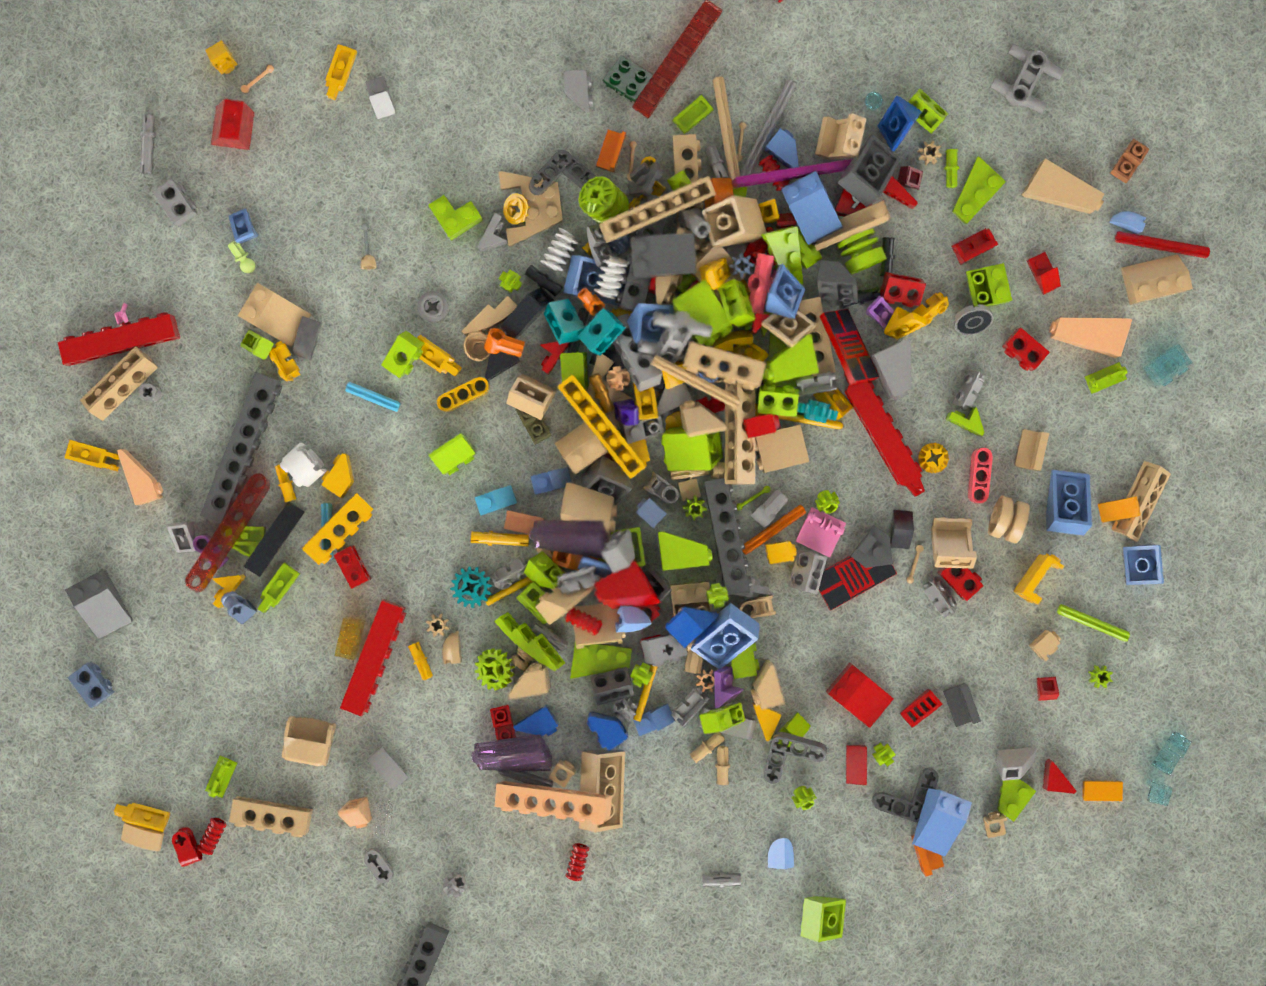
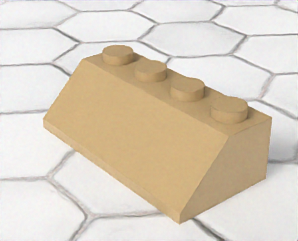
(604, 774)

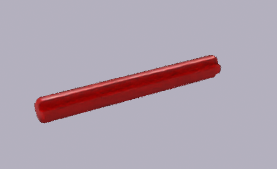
(1162, 244)

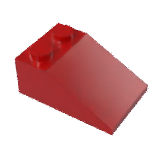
(859, 695)

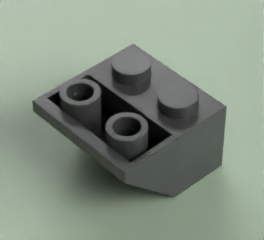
(836, 283)

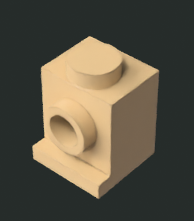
(1045, 644)

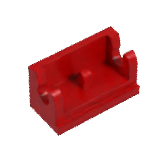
(974, 245)

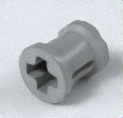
(156, 391)

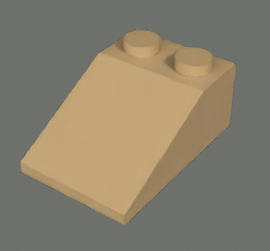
(273, 314)

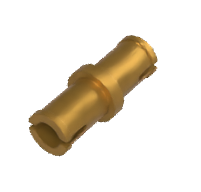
(601, 393)

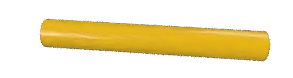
(505, 592)
(644, 696)

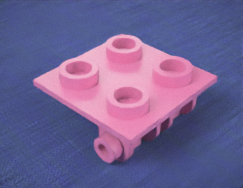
(820, 532)

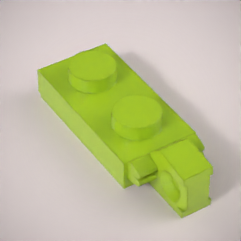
(278, 587)

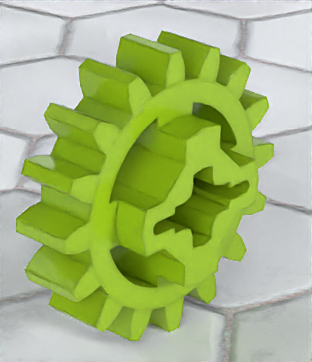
(494, 669)

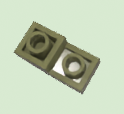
(535, 427)

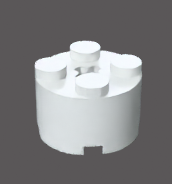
(303, 465)

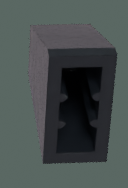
(526, 313)

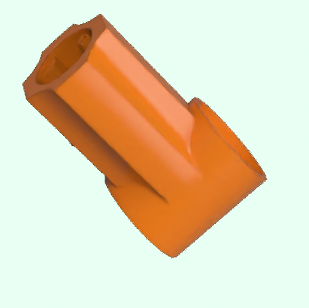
(499, 342)

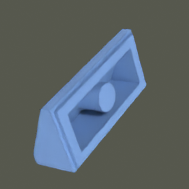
(601, 568)

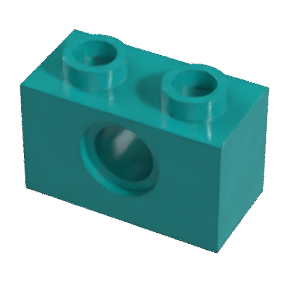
(563, 321)
(599, 341)

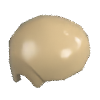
(474, 346)

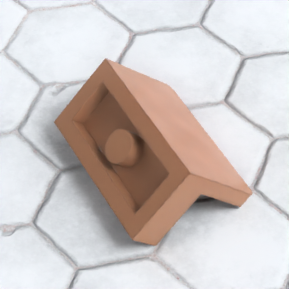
(520, 522)

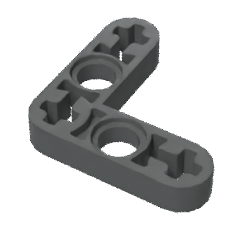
(564, 167)
(783, 749)
(909, 806)

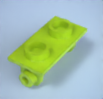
(1106, 377)
(220, 777)

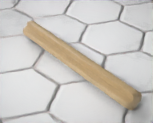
(695, 381)

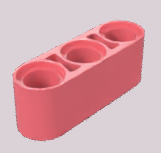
(985, 467)

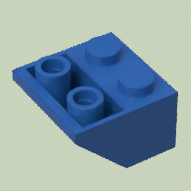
(609, 729)

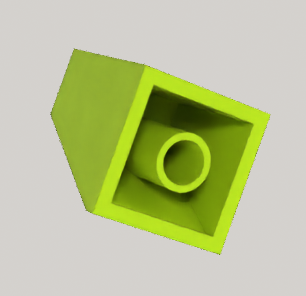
(704, 308)
(791, 362)
(692, 452)
(681, 552)

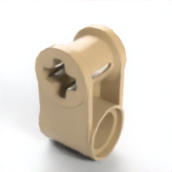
(759, 607)

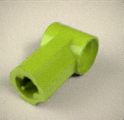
(808, 253)

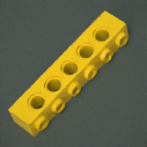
(601, 426)

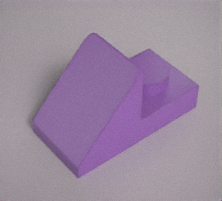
(880, 312)
(723, 687)

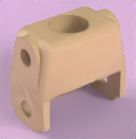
(308, 741)

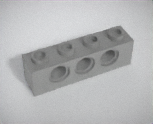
(642, 377)

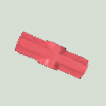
(760, 282)

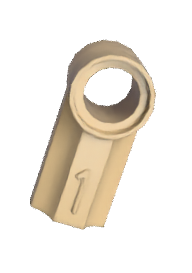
(693, 661)

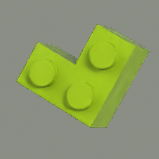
(455, 221)

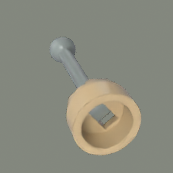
(368, 261)

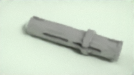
(147, 144)

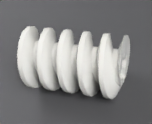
(559, 251)
(611, 277)

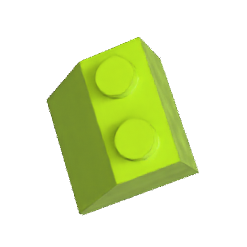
(453, 454)
(823, 918)

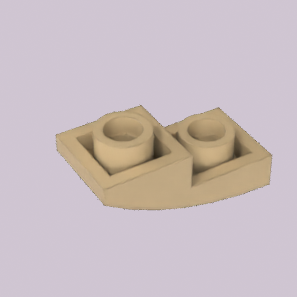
(142, 837)

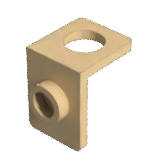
(568, 767)
(995, 817)

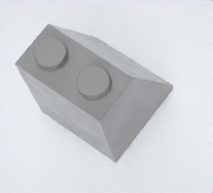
(895, 369)

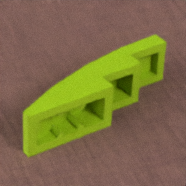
(535, 646)

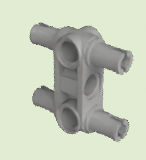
(1027, 78)
(676, 335)

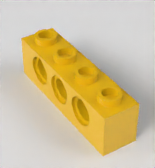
(355, 504)

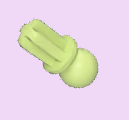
(246, 264)

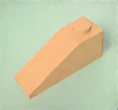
(141, 483)
(356, 812)

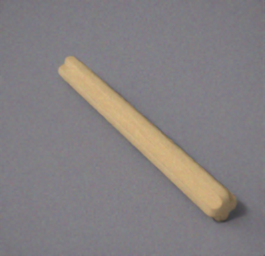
(726, 127)

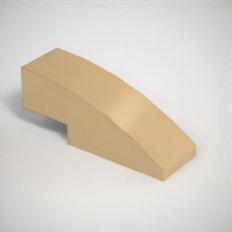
(491, 317)

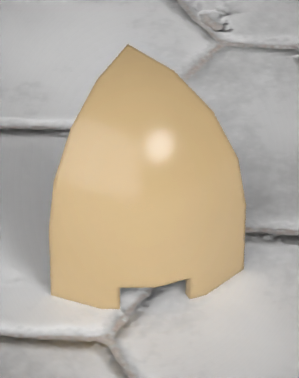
(451, 649)

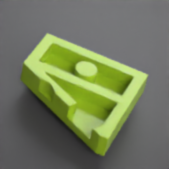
(248, 539)
(1014, 797)

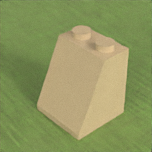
(734, 221)
(580, 448)
(587, 504)

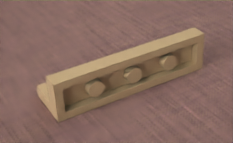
(857, 223)
(1143, 486)

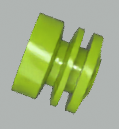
(602, 199)
(861, 251)

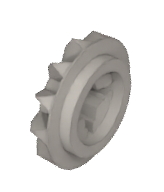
(423, 306)

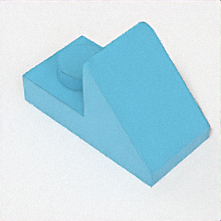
(495, 500)

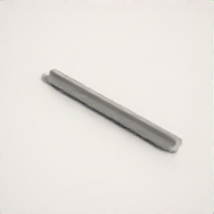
(768, 128)

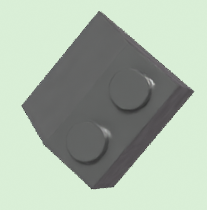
(607, 478)

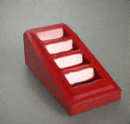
(899, 193)
(916, 703)

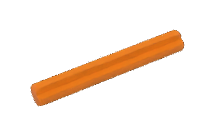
(773, 529)

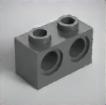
(612, 686)

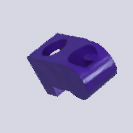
(626, 412)

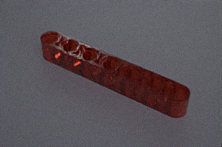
(677, 58)
(227, 542)

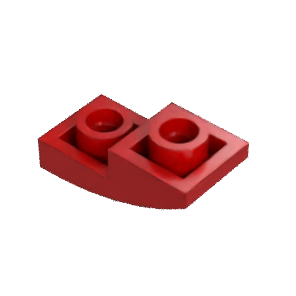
(503, 722)

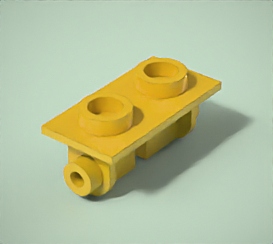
(937, 305)
(286, 368)

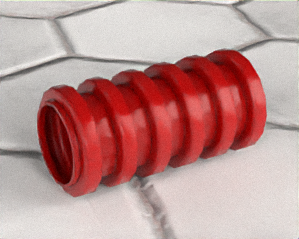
(770, 165)
(584, 621)
(211, 837)
(577, 862)

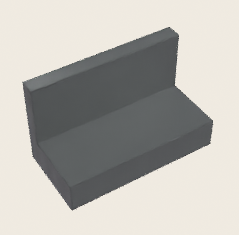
(961, 705)

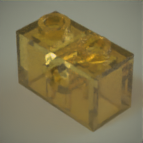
(349, 638)

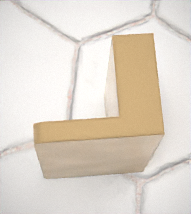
(1031, 450)

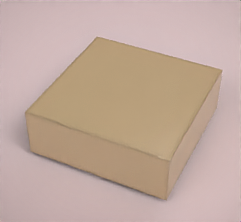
(689, 489)

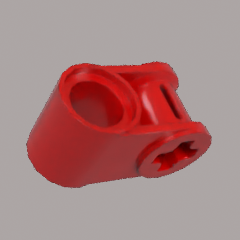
(186, 849)

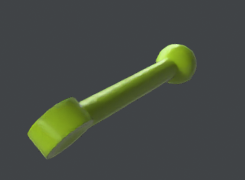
(766, 489)

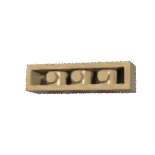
(814, 307)
(753, 367)
(118, 383)
(300, 816)

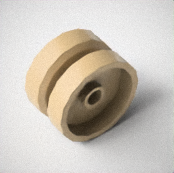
(1008, 519)

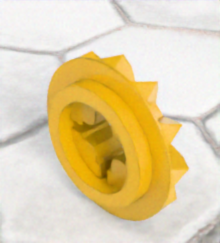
(511, 213)
(931, 466)

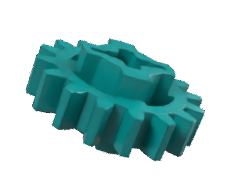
(817, 411)
(468, 579)

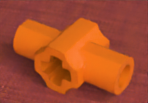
(590, 300)

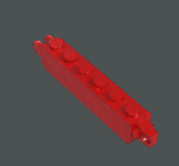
(885, 436)

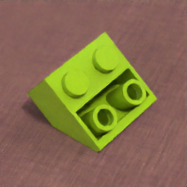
(989, 286)

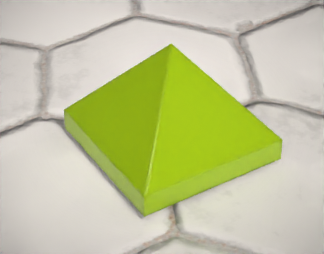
(679, 181)

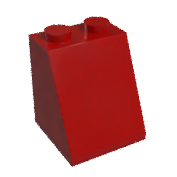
(232, 124)
(626, 588)

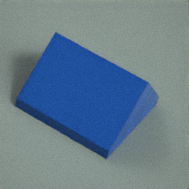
(898, 122)
(689, 624)

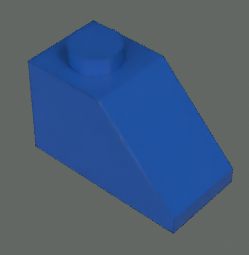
(539, 722)

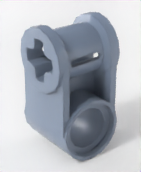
(238, 607)

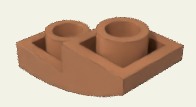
(1129, 161)

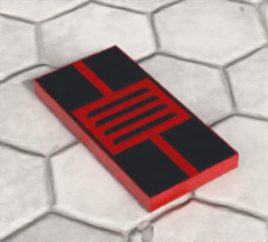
(849, 346)
(849, 579)

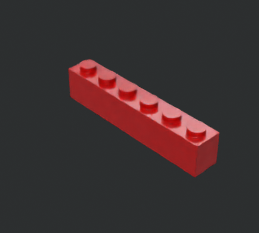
(119, 339)
(373, 657)

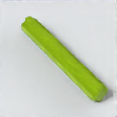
(1093, 622)

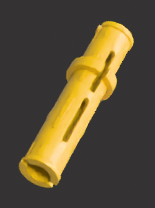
(500, 538)

